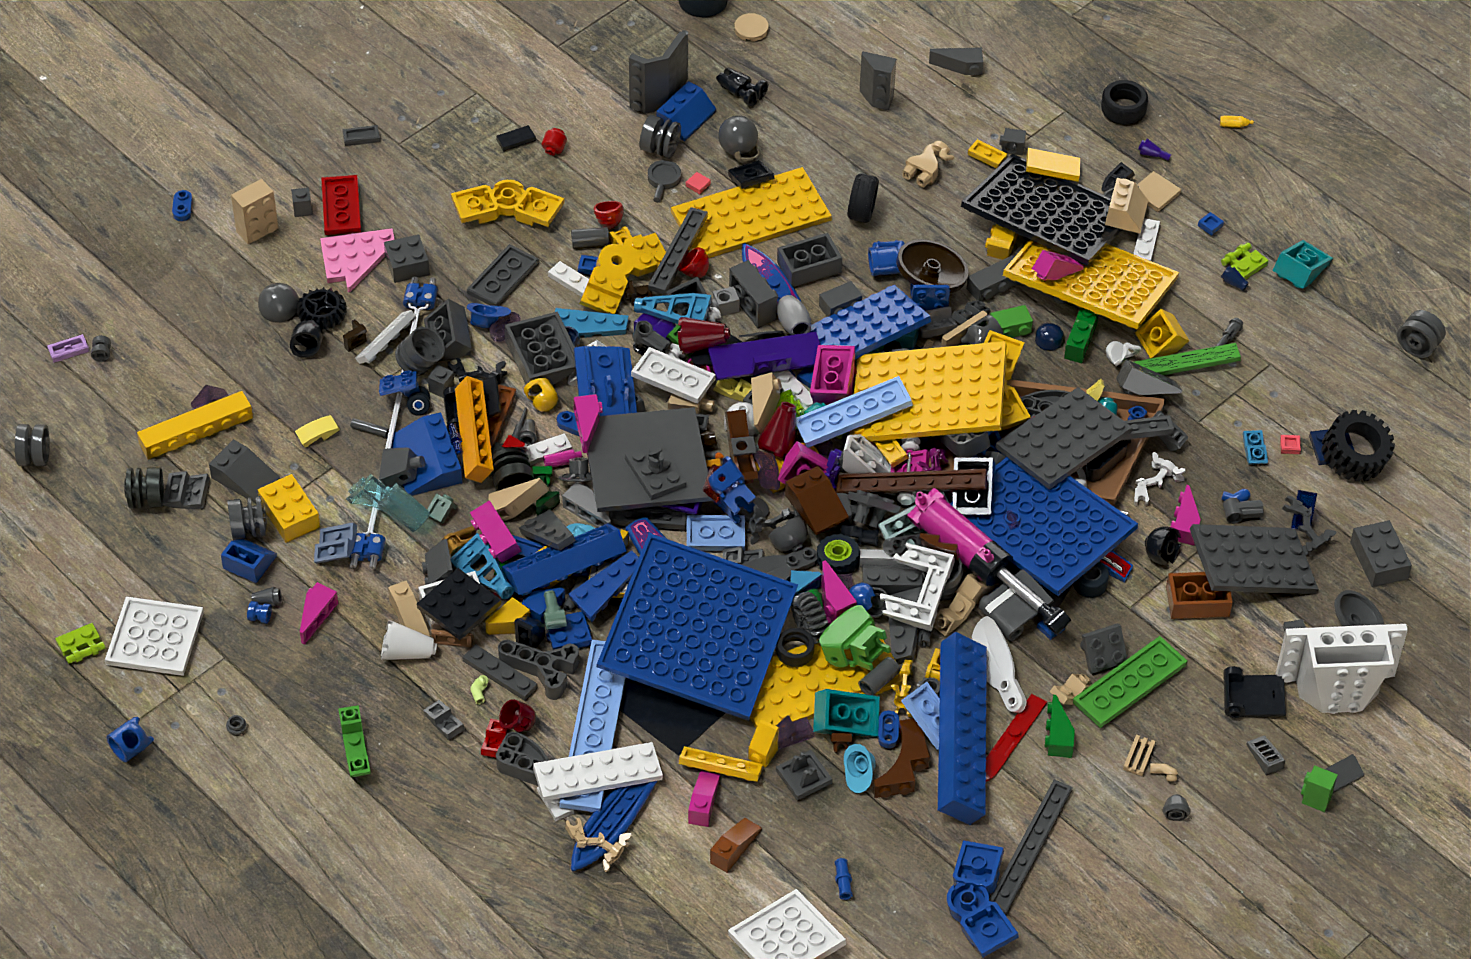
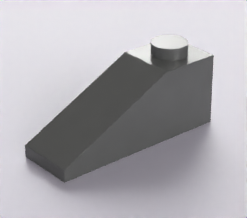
(960, 60)

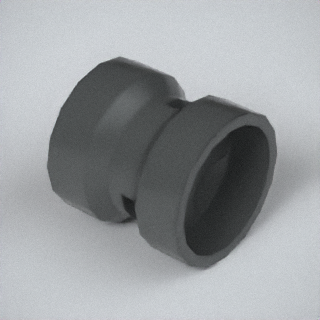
(101, 346)

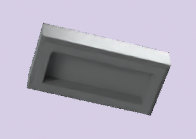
(361, 135)

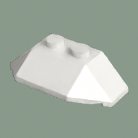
(863, 457)

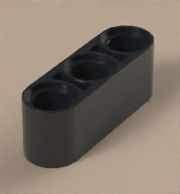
(1106, 461)

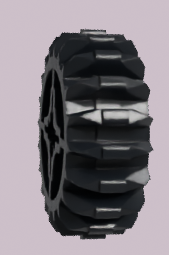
(323, 307)

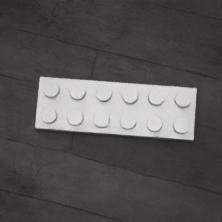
(597, 771)

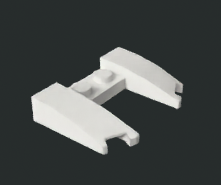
(924, 611)

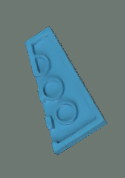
(592, 323)

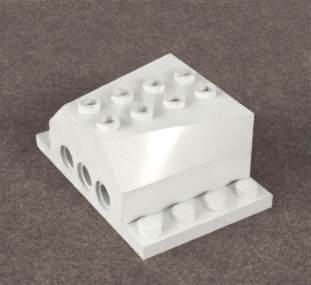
(1340, 665)

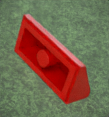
(511, 441)

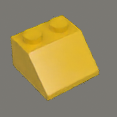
(1162, 335)

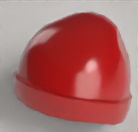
(609, 213)
(696, 263)

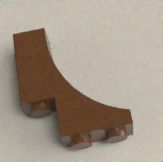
(737, 427)
(912, 757)

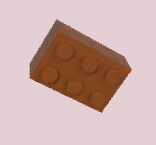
(1192, 597)

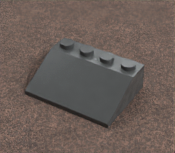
(541, 348)

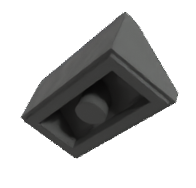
(1347, 770)

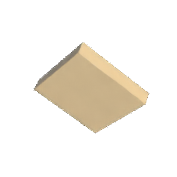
(1158, 191)

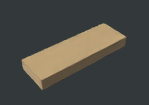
(954, 337)

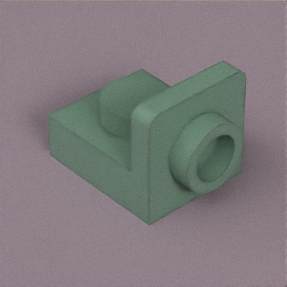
(441, 507)

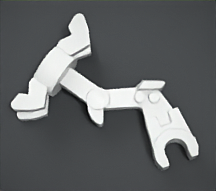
(1166, 468)

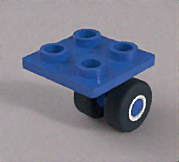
(406, 383)

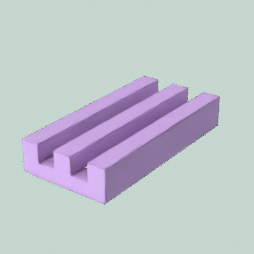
(68, 350)

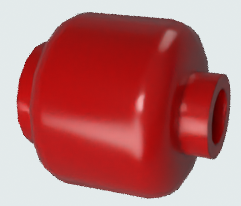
(554, 141)

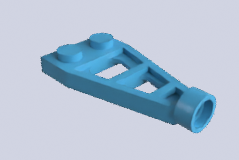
(697, 309)
(470, 554)

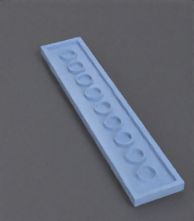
(595, 721)

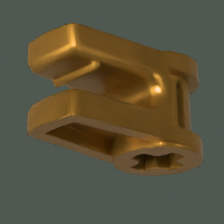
(459, 539)

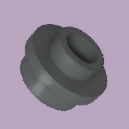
(233, 721)

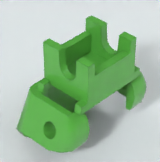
(855, 631)

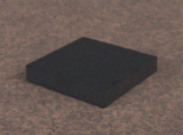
(750, 174)

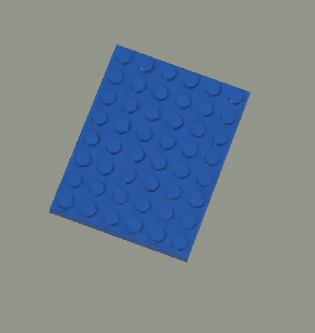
(1059, 530)

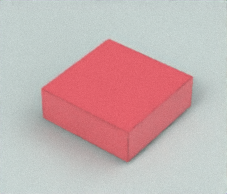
(698, 183)
(1290, 444)

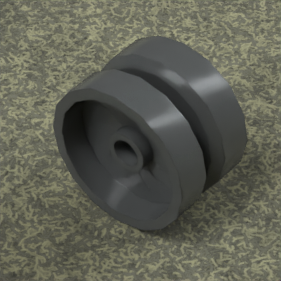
(1421, 333)
(32, 445)

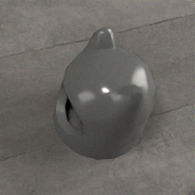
(978, 331)

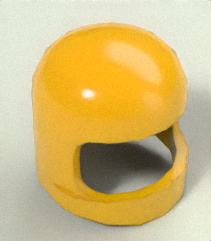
(546, 399)

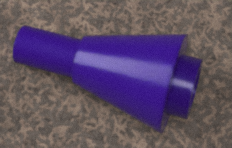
(1150, 149)

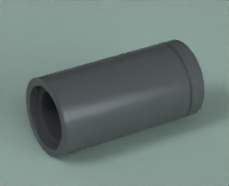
(590, 237)
(879, 676)

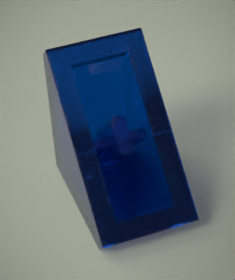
(1309, 500)

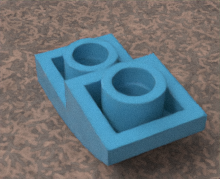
(1255, 447)

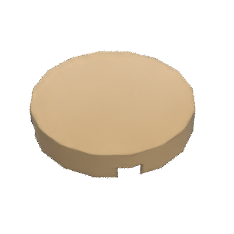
(751, 27)

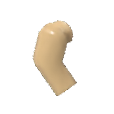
(1171, 773)

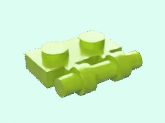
(1249, 263)
(77, 640)

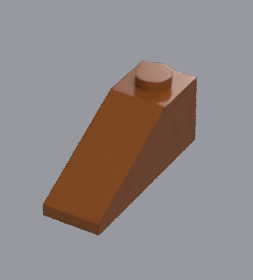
(733, 844)

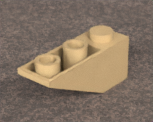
(517, 498)

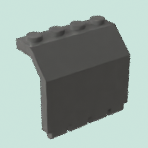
(658, 78)

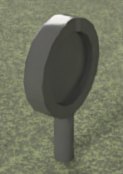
(663, 176)

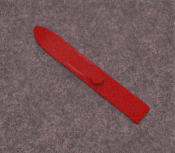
(1013, 735)

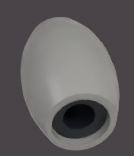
(793, 315)

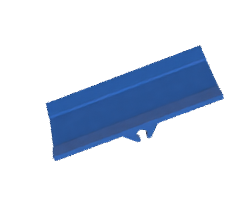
(607, 374)

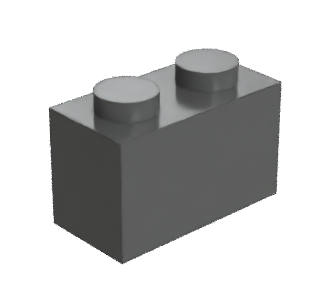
(839, 298)

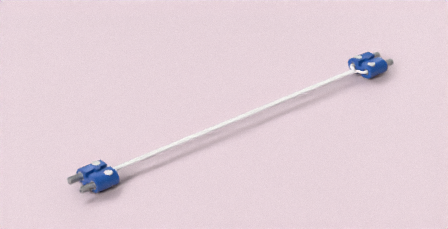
(373, 546)

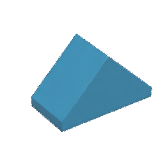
(806, 580)

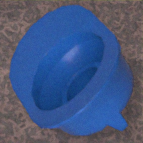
(486, 315)

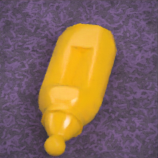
(1234, 121)

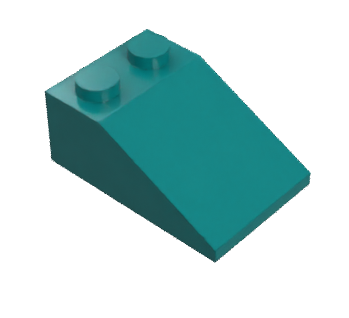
(1301, 264)
(846, 713)

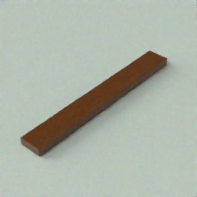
(913, 481)

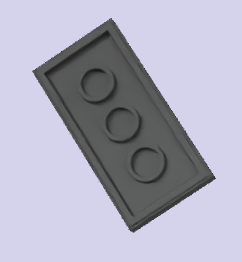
(503, 276)

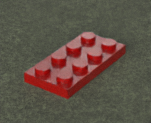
(341, 205)

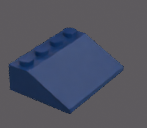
(431, 440)

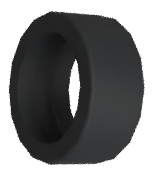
(800, 635)

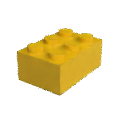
(289, 508)

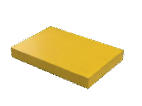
(1053, 164)

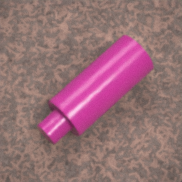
(561, 458)

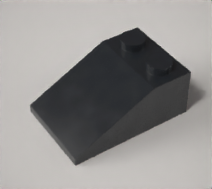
(975, 501)

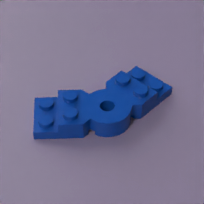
(974, 880)

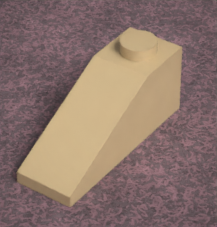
(765, 398)
(405, 607)

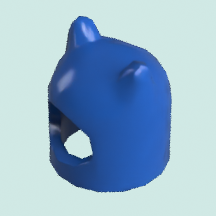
(128, 740)

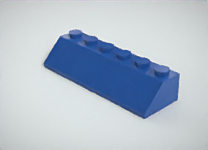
(554, 564)

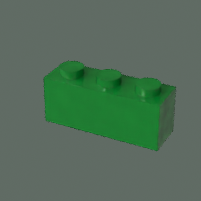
(1081, 335)

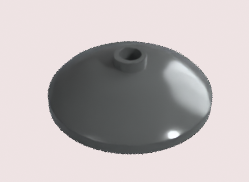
(1356, 610)

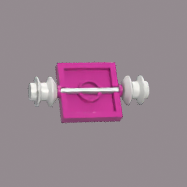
(912, 449)

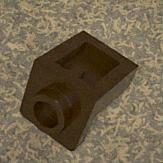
(637, 292)
(355, 337)

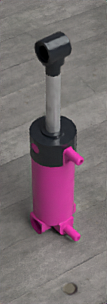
(978, 552)

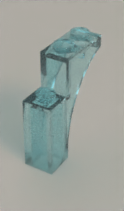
(391, 500)

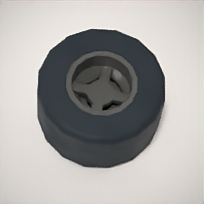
(1093, 582)

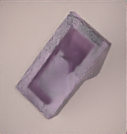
(793, 732)

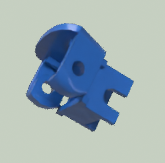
(732, 490)

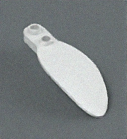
(1000, 664)

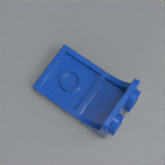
(930, 296)

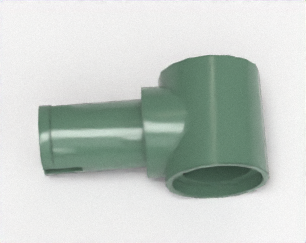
(553, 614)

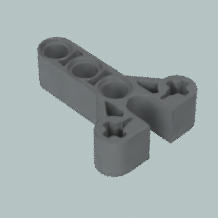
(542, 664)

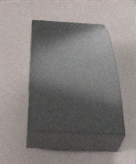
(970, 310)

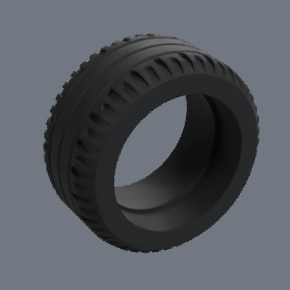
(1124, 90)
(863, 198)

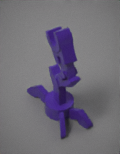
(833, 469)

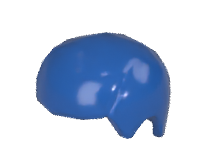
(862, 593)

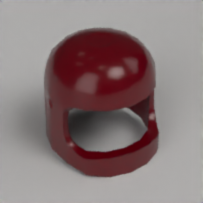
(518, 715)

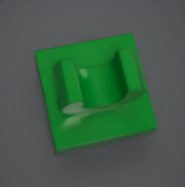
(545, 471)

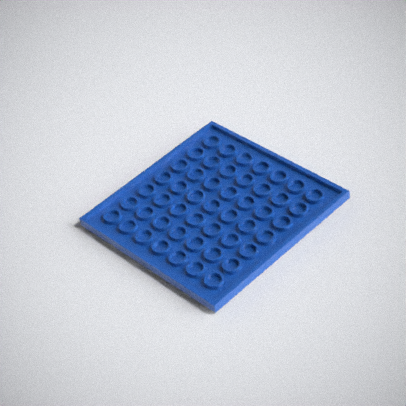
(697, 626)

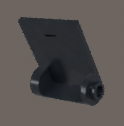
(491, 400)
(1253, 694)

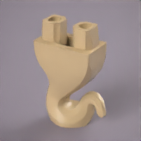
(925, 166)

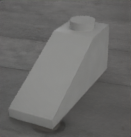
(581, 501)

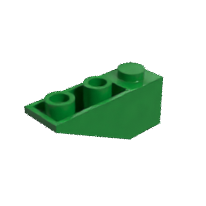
(1061, 732)

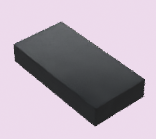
(516, 138)

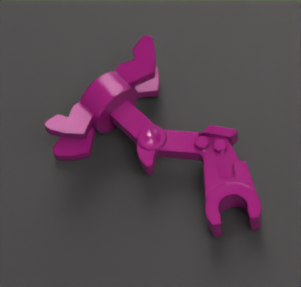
(937, 457)

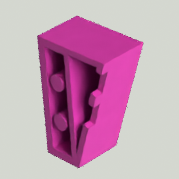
(494, 532)

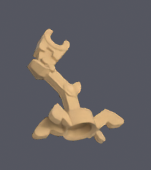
(615, 851)

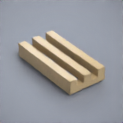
(1143, 742)

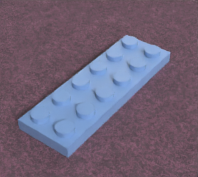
(853, 412)

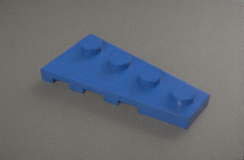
(599, 589)

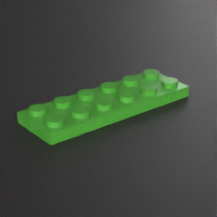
(1130, 681)

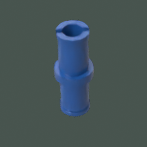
(843, 879)

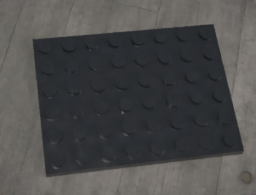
(1044, 210)

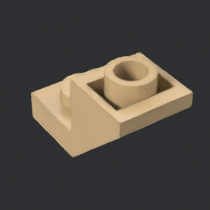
(950, 618)
(1074, 685)

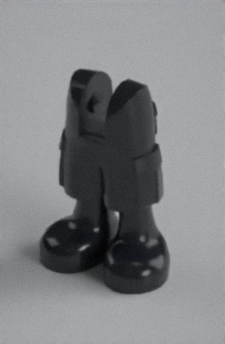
(741, 85)

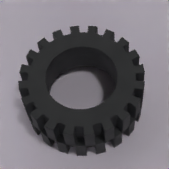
(1345, 458)

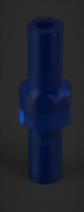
(455, 438)

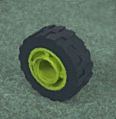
(840, 553)

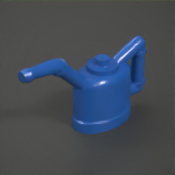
(883, 257)

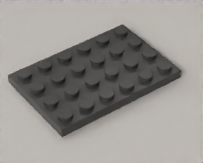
(1063, 438)
(1253, 559)

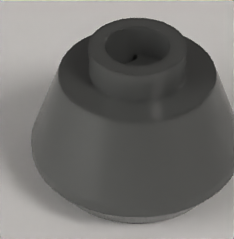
(1176, 808)

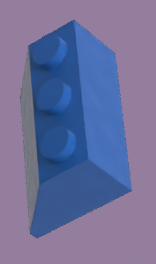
(689, 107)

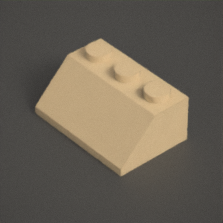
(1127, 206)

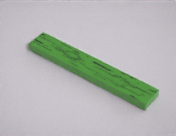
(1193, 359)

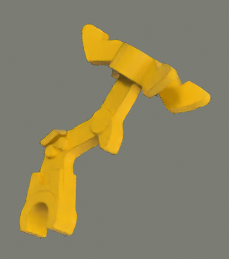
(906, 670)

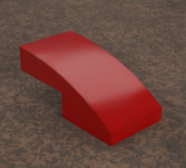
(494, 737)

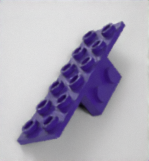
(764, 355)

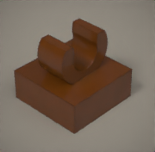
(841, 738)

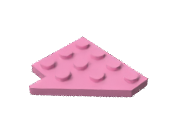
(353, 255)

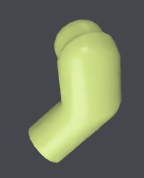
(478, 687)

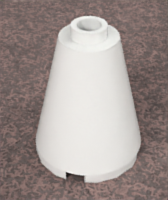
(406, 643)

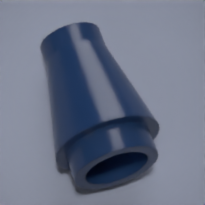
(1234, 278)

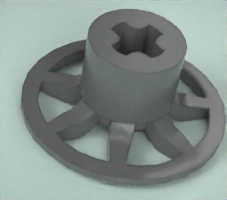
(578, 468)

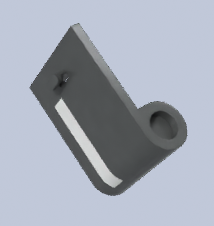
(1010, 609)

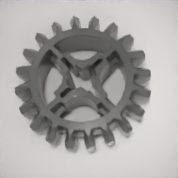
(809, 614)

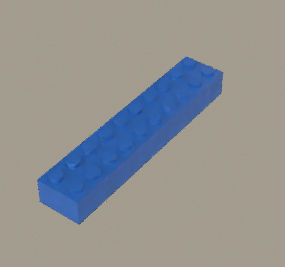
(962, 729)

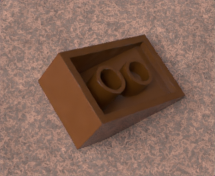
(815, 500)

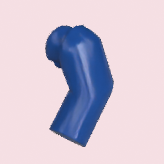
(1242, 495)

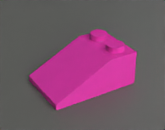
(833, 373)
(835, 594)

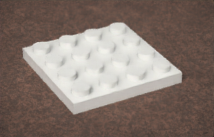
(154, 636)
(787, 931)

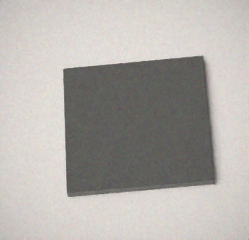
(616, 435)

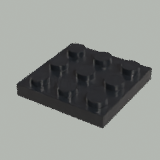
(459, 604)

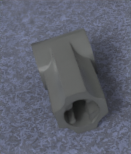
(646, 335)
(1237, 510)

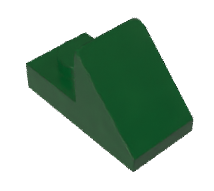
(547, 501)

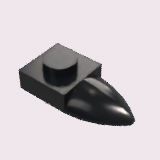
(1120, 171)

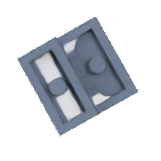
(335, 543)

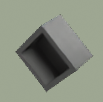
(406, 258)

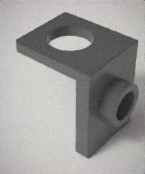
(751, 447)

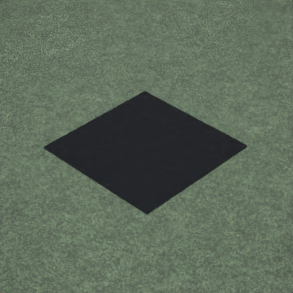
(667, 716)

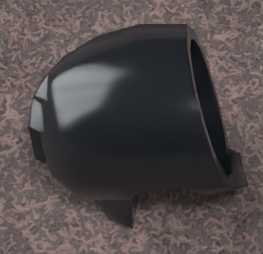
(308, 335)

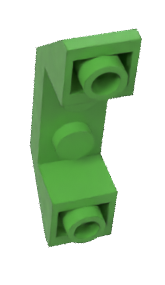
(354, 741)

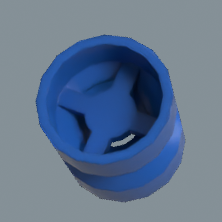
(259, 612)

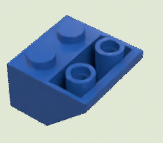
(247, 559)

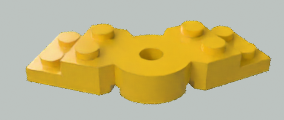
(507, 199)
(608, 281)
(1013, 411)

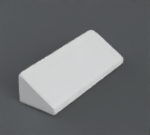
(876, 557)

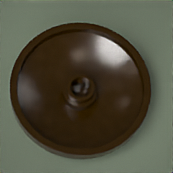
(932, 264)

